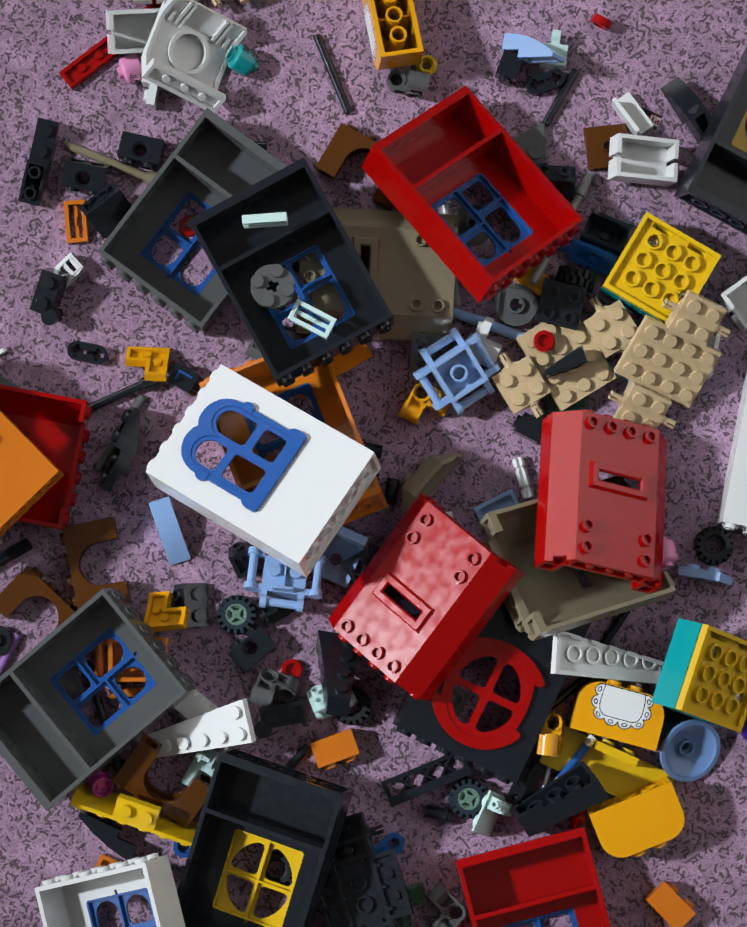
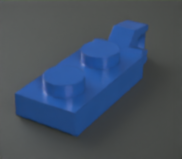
(590, 256)

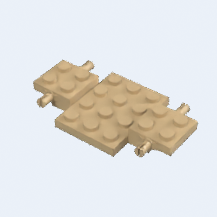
(600, 336)
(669, 360)

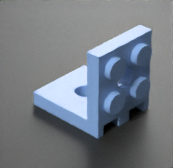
(346, 544)

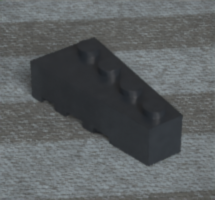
(337, 672)
(560, 799)

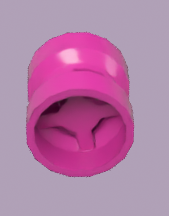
(101, 784)

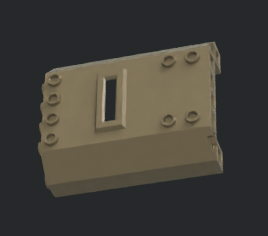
(403, 268)
(555, 601)

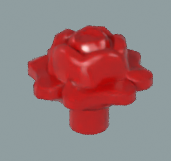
(578, 819)

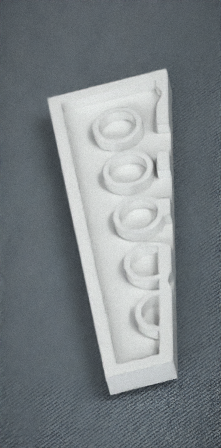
(592, 659)
(214, 729)

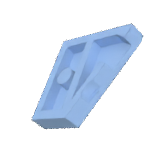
(711, 574)

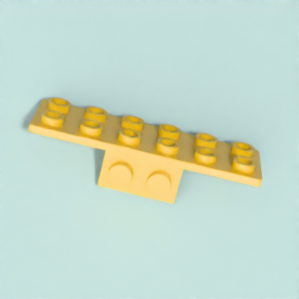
(615, 769)
(133, 812)

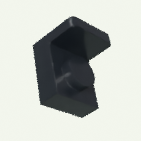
(239, 558)

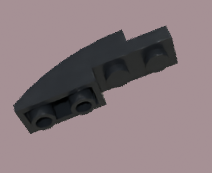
(687, 107)
(39, 162)
(126, 440)

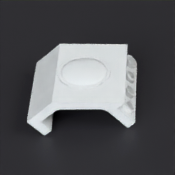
(190, 51)

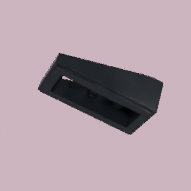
(569, 362)

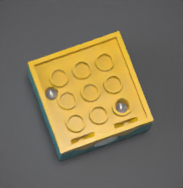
(658, 266)
(705, 675)

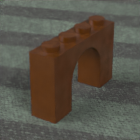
(343, 145)
(77, 540)
(30, 585)
(134, 777)

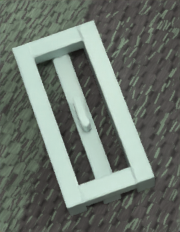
(265, 220)
(310, 308)

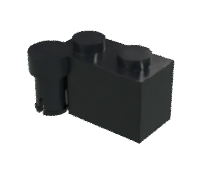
(49, 295)
(279, 716)

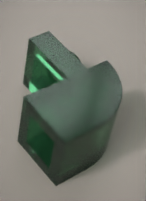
(417, 898)

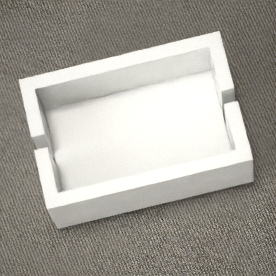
(129, 29)
(643, 159)
(735, 300)

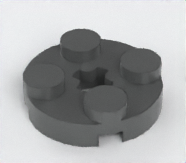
(260, 282)
(522, 315)

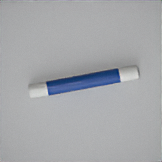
(579, 754)

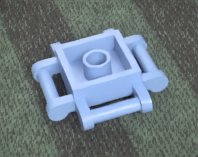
(457, 371)
(282, 582)

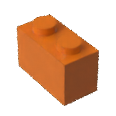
(334, 749)
(670, 905)

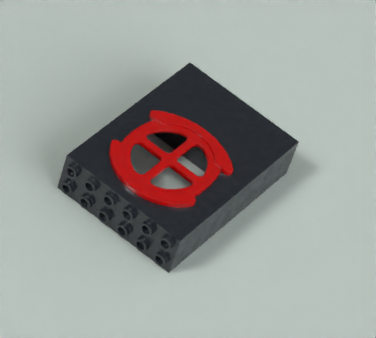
(509, 746)

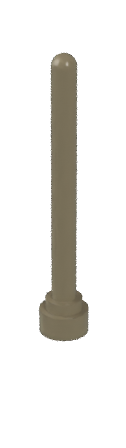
(146, 176)

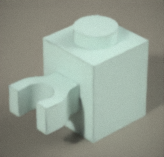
(561, 49)

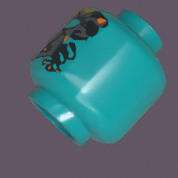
(242, 60)

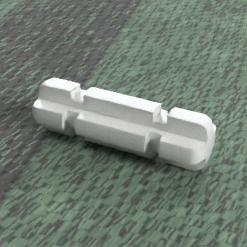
(523, 477)

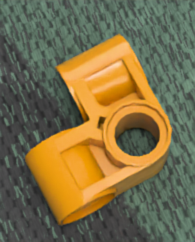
(414, 406)
(550, 739)

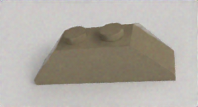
(427, 477)

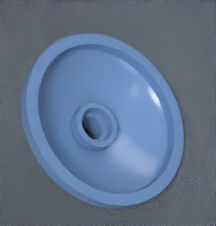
(697, 755)

